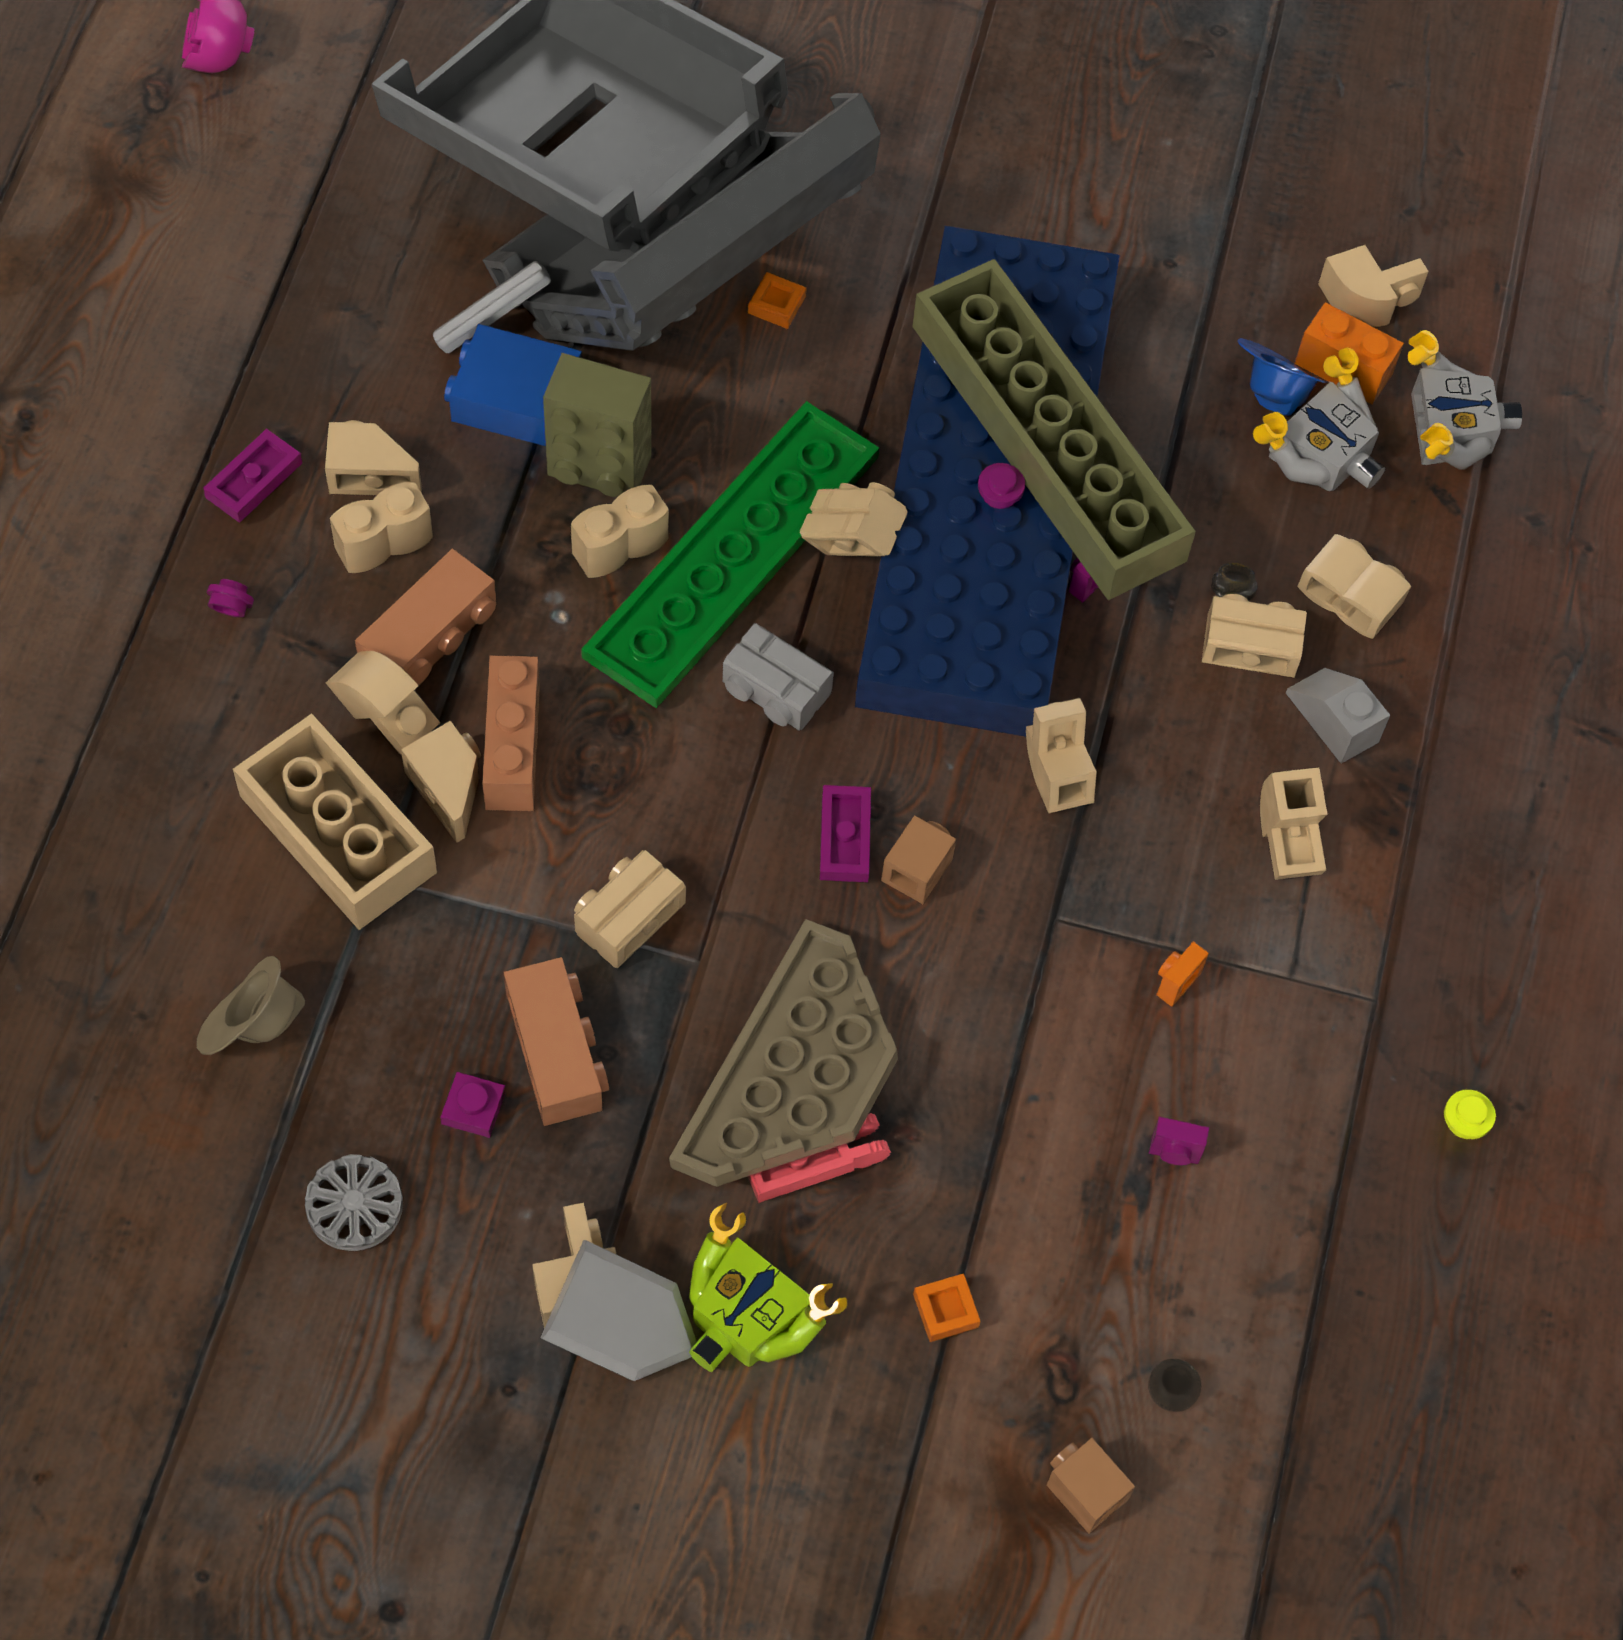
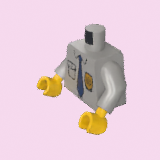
(1455, 408)
(1328, 435)

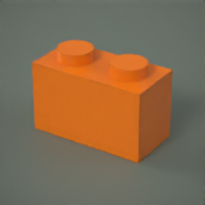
(1337, 330)

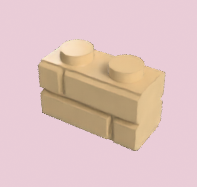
(854, 520)
(1254, 635)
(628, 907)

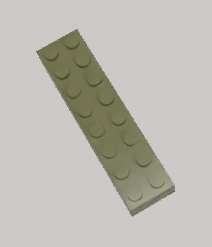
(1052, 429)

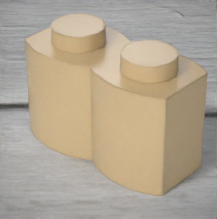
(388, 525)
(618, 531)
(1354, 585)

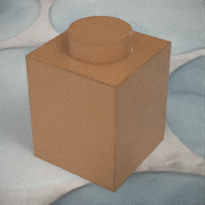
(919, 859)
(1089, 1483)

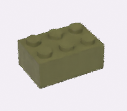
(597, 425)

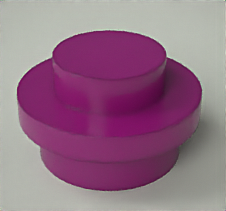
(1001, 485)
(229, 598)

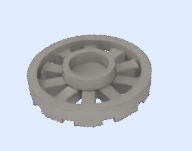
(353, 1202)

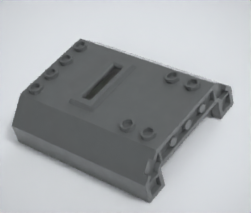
(675, 127)
(632, 296)

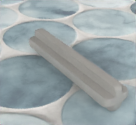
(492, 306)

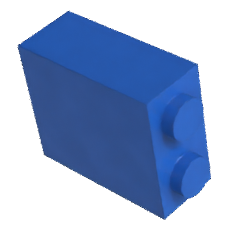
(504, 383)

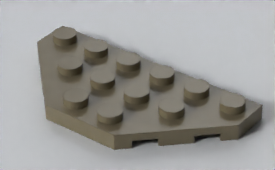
(798, 1068)

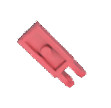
(820, 1166)

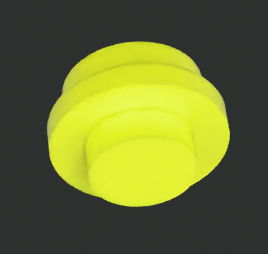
(1469, 1114)

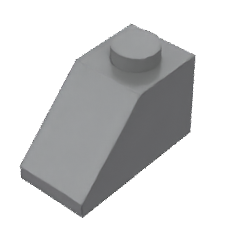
(1340, 711)

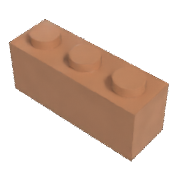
(432, 616)
(511, 733)
(555, 1040)

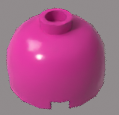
(216, 36)

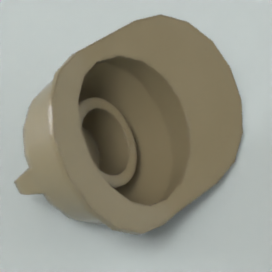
(253, 1011)

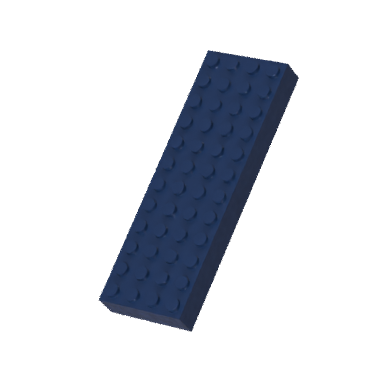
(973, 590)

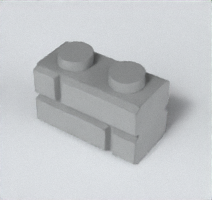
(776, 678)

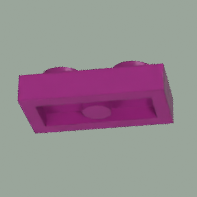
(252, 475)
(845, 833)

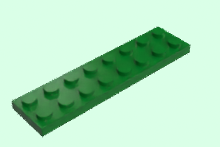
(726, 556)

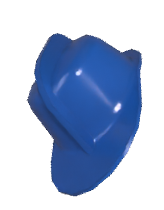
(1276, 380)

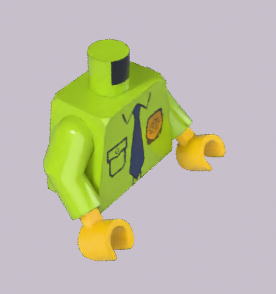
(749, 1303)

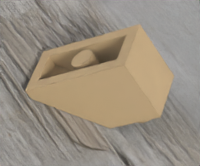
(366, 460)
(445, 774)

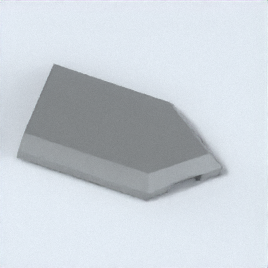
(620, 1315)

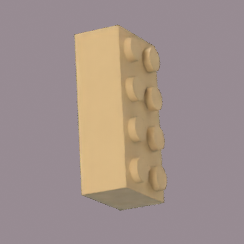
(335, 821)

